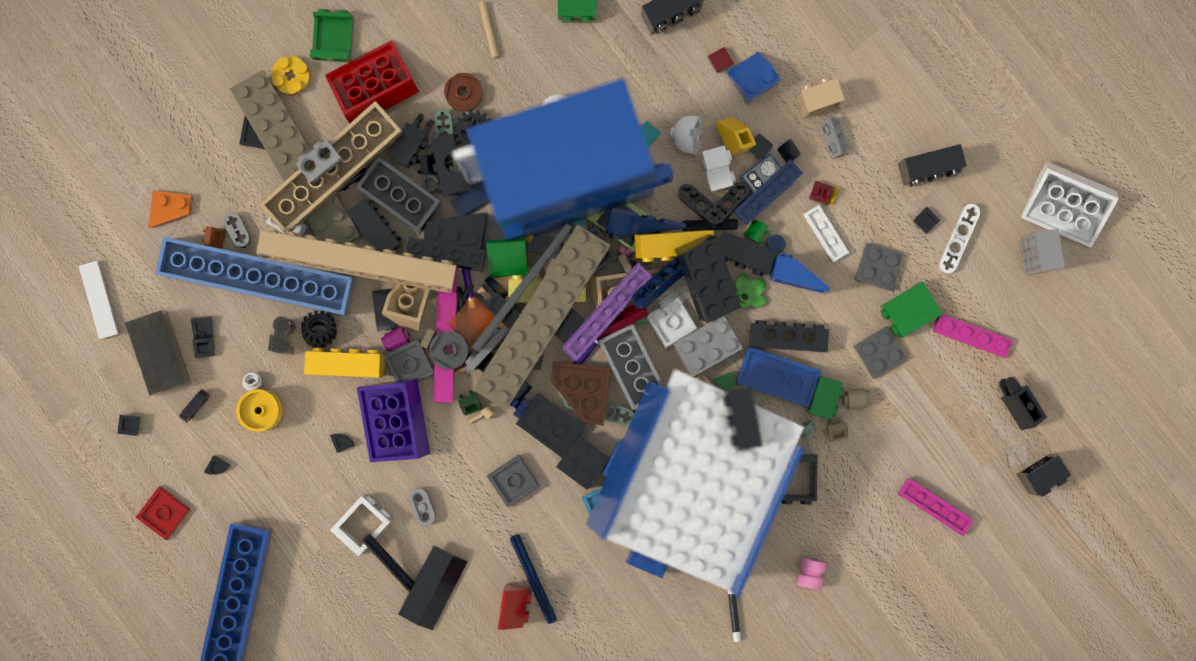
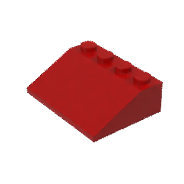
(372, 78)

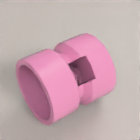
(811, 573)

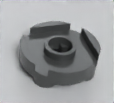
(444, 340)

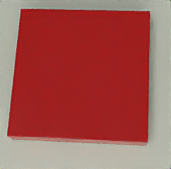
(163, 513)

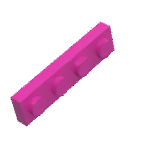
(972, 336)
(935, 506)

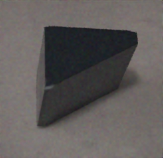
(789, 151)

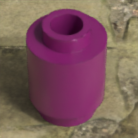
(395, 339)

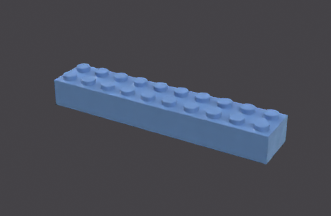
(255, 276)

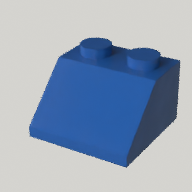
(753, 77)

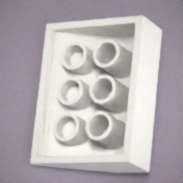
(1069, 204)

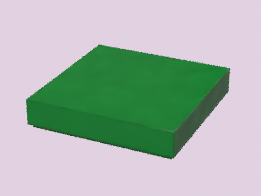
(507, 257)

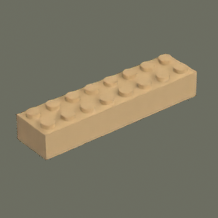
(357, 146)

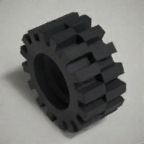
(319, 338)

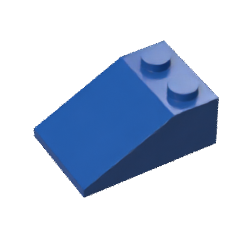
(793, 273)

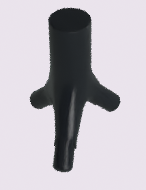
(462, 296)

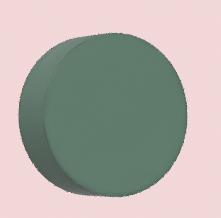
(808, 426)

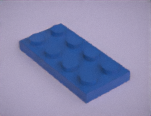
(778, 376)

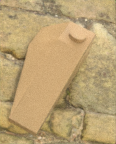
(406, 305)

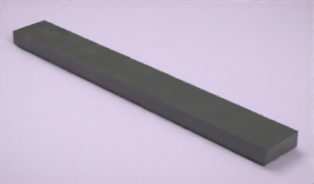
(521, 287)

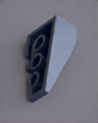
(627, 223)

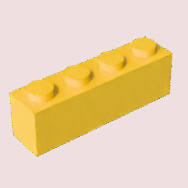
(664, 244)
(344, 364)

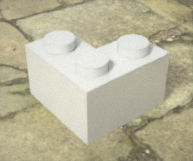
(716, 168)

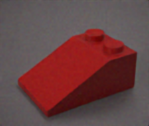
(513, 607)

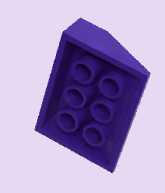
(393, 420)

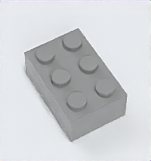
(1042, 252)
(707, 346)

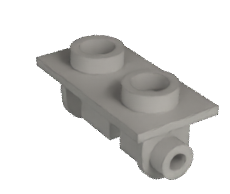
(831, 129)

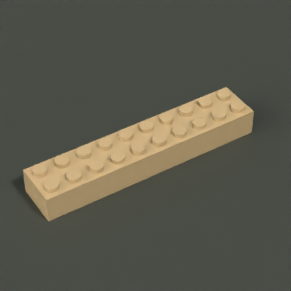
(356, 261)

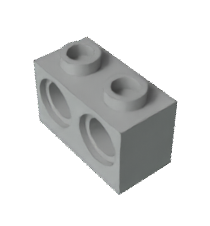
(322, 165)

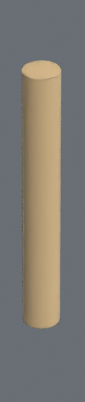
(488, 29)

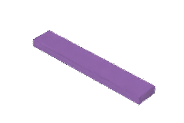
(606, 312)

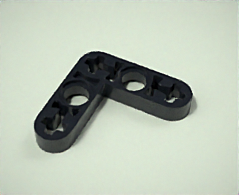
(713, 209)

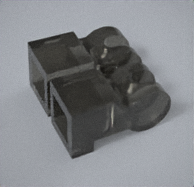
(281, 339)

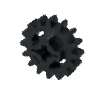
(476, 117)

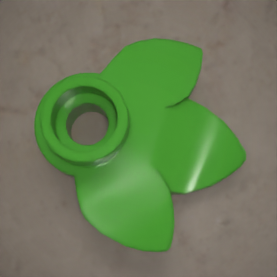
(752, 290)

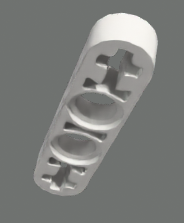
(960, 239)

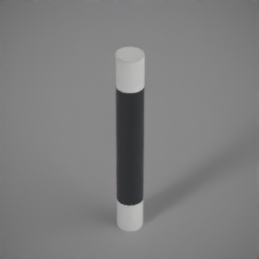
(734, 617)

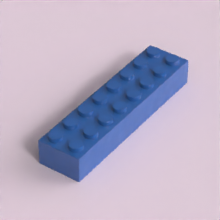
(236, 593)

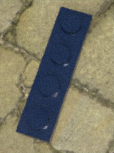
(768, 192)

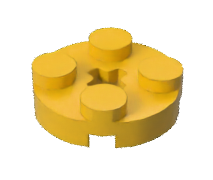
(284, 66)

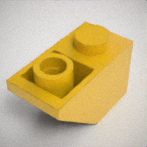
(735, 136)

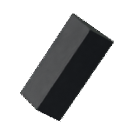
(432, 588)

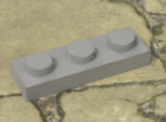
(473, 361)

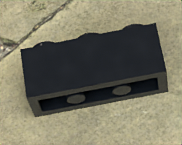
(374, 226)
(746, 254)
(742, 418)

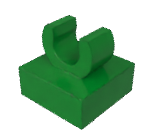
(756, 230)

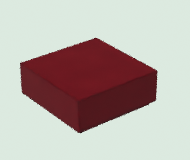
(720, 60)

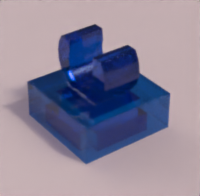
(520, 407)

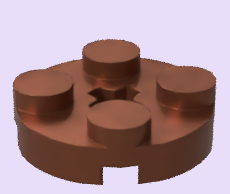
(457, 83)

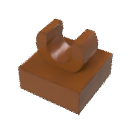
(213, 237)

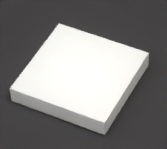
(671, 327)

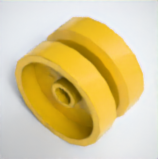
(271, 410)

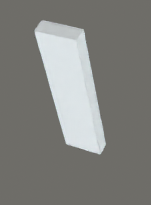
(98, 300)

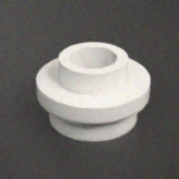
(250, 377)

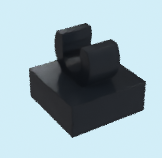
(426, 164)

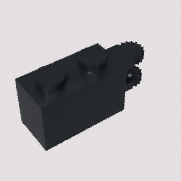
(410, 142)
(1021, 403)

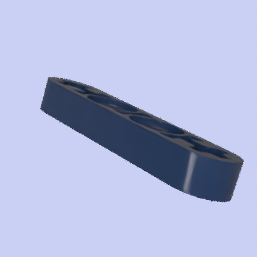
(645, 295)

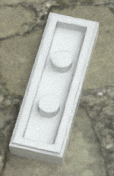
(826, 233)

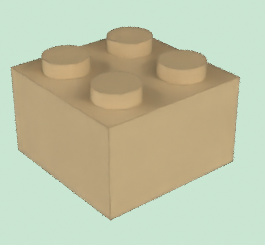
(820, 97)

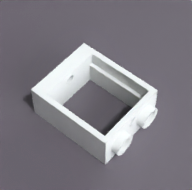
(347, 538)

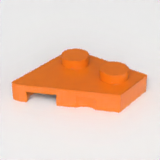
(168, 207)

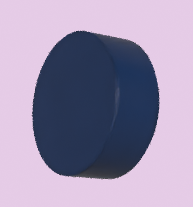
(776, 243)

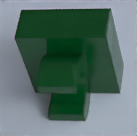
(469, 404)

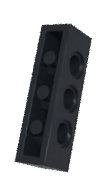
(461, 256)
(818, 344)

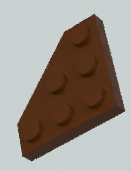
(583, 389)

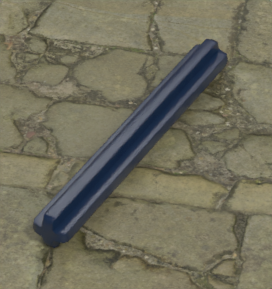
(533, 579)

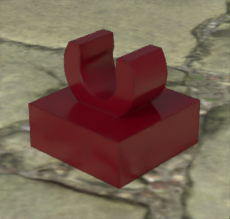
(821, 193)

